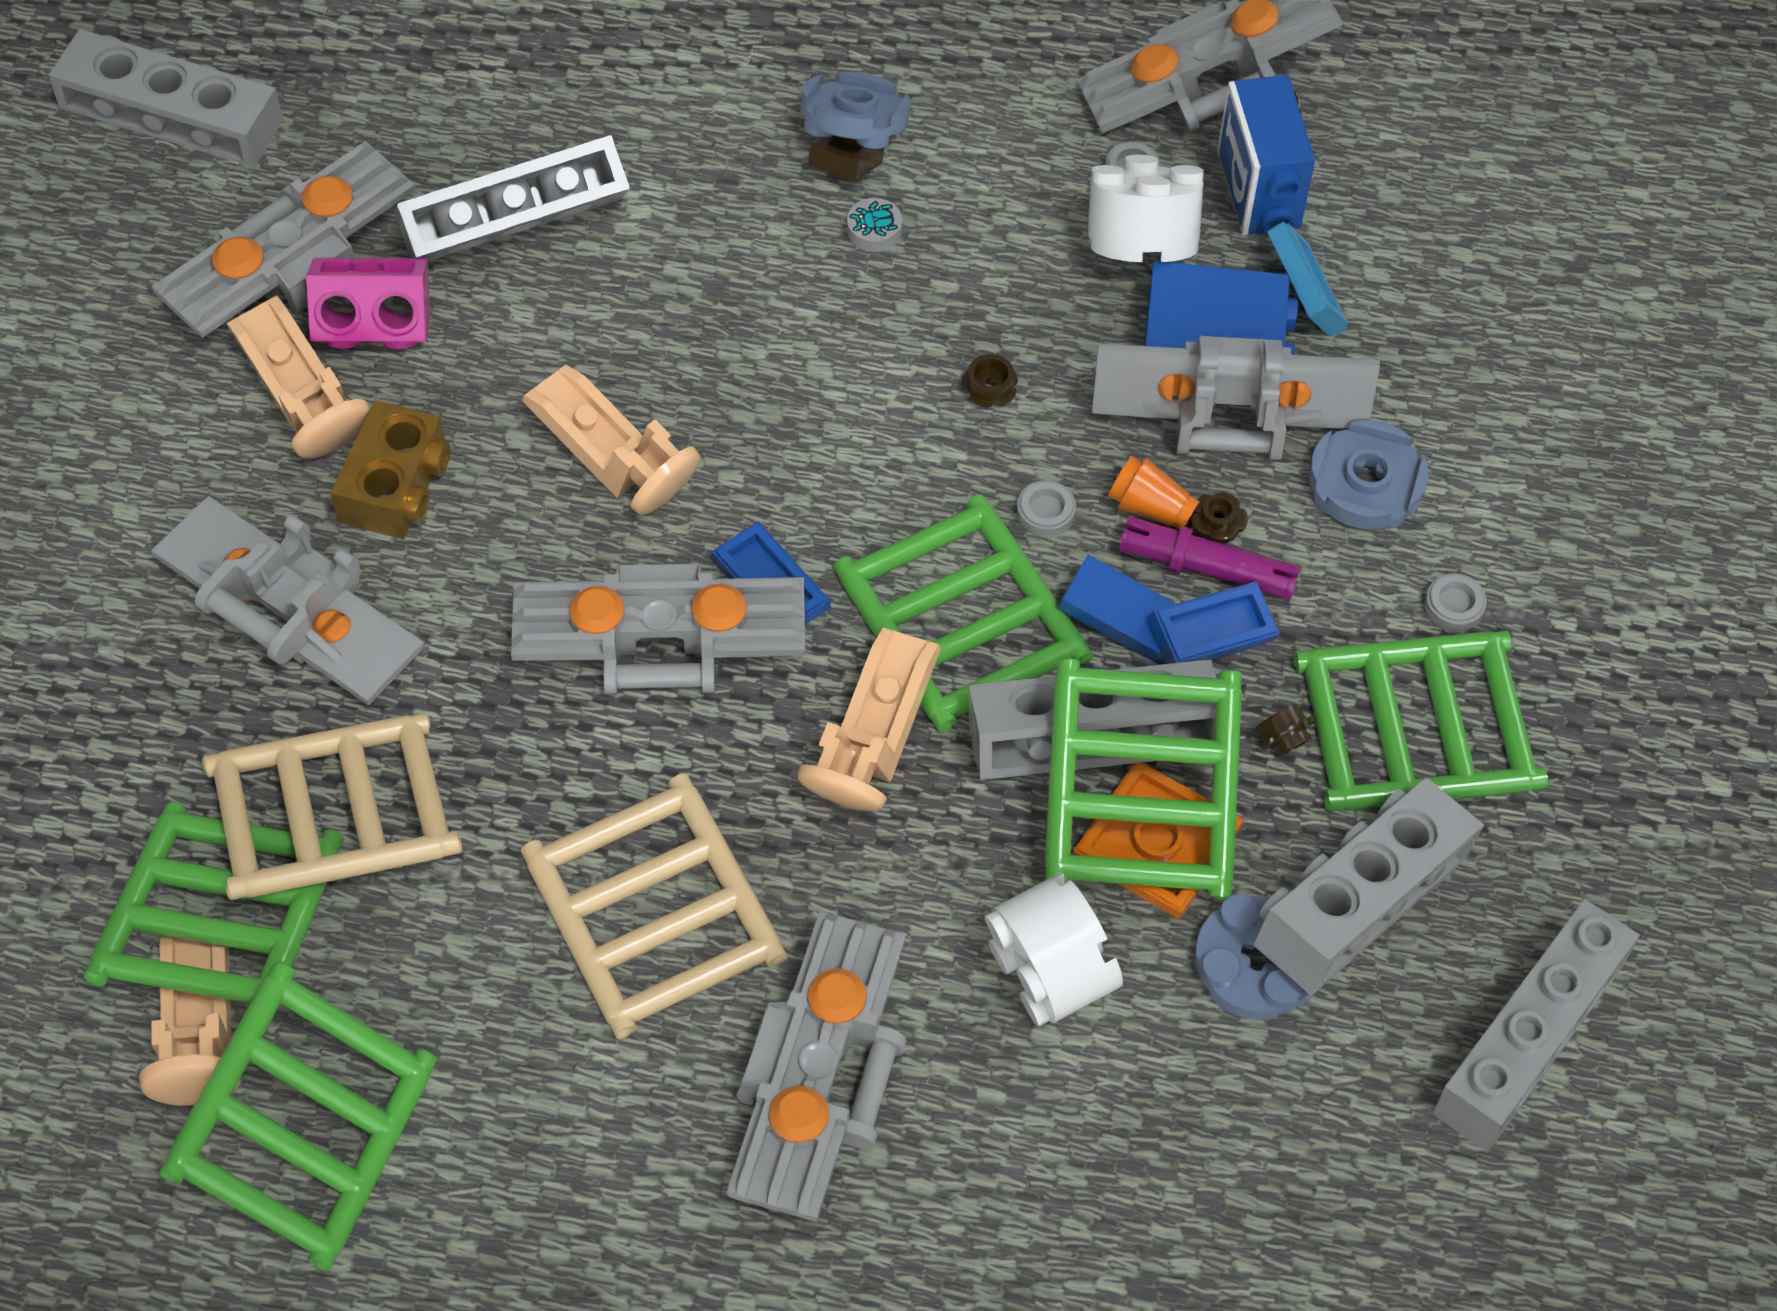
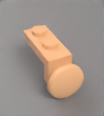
(298, 380)
(610, 443)
(874, 723)
(191, 1028)

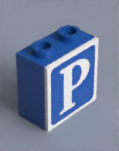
(1265, 153)

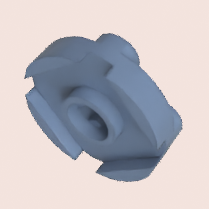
(854, 108)
(1362, 502)
(1227, 971)

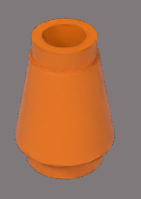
(1152, 494)

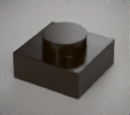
(844, 157)

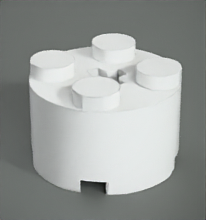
(1145, 209)
(1055, 949)

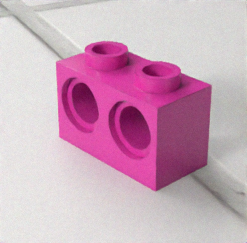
(367, 285)

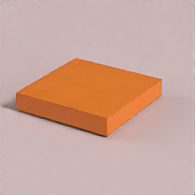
(1152, 840)

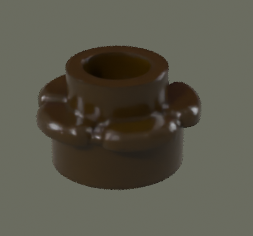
(990, 369)
(1219, 529)
(1285, 730)

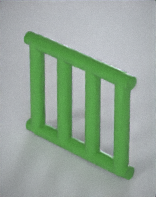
(1007, 559)
(1434, 653)
(1221, 753)
(154, 868)
(218, 1104)

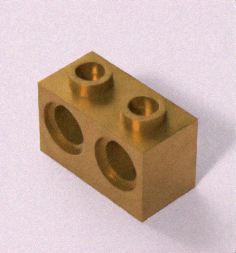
(380, 468)

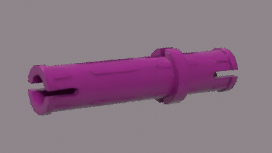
(1208, 557)

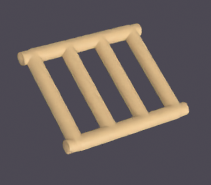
(310, 865)
(597, 961)

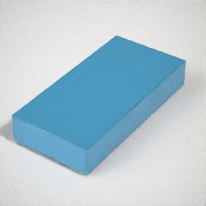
(1308, 279)

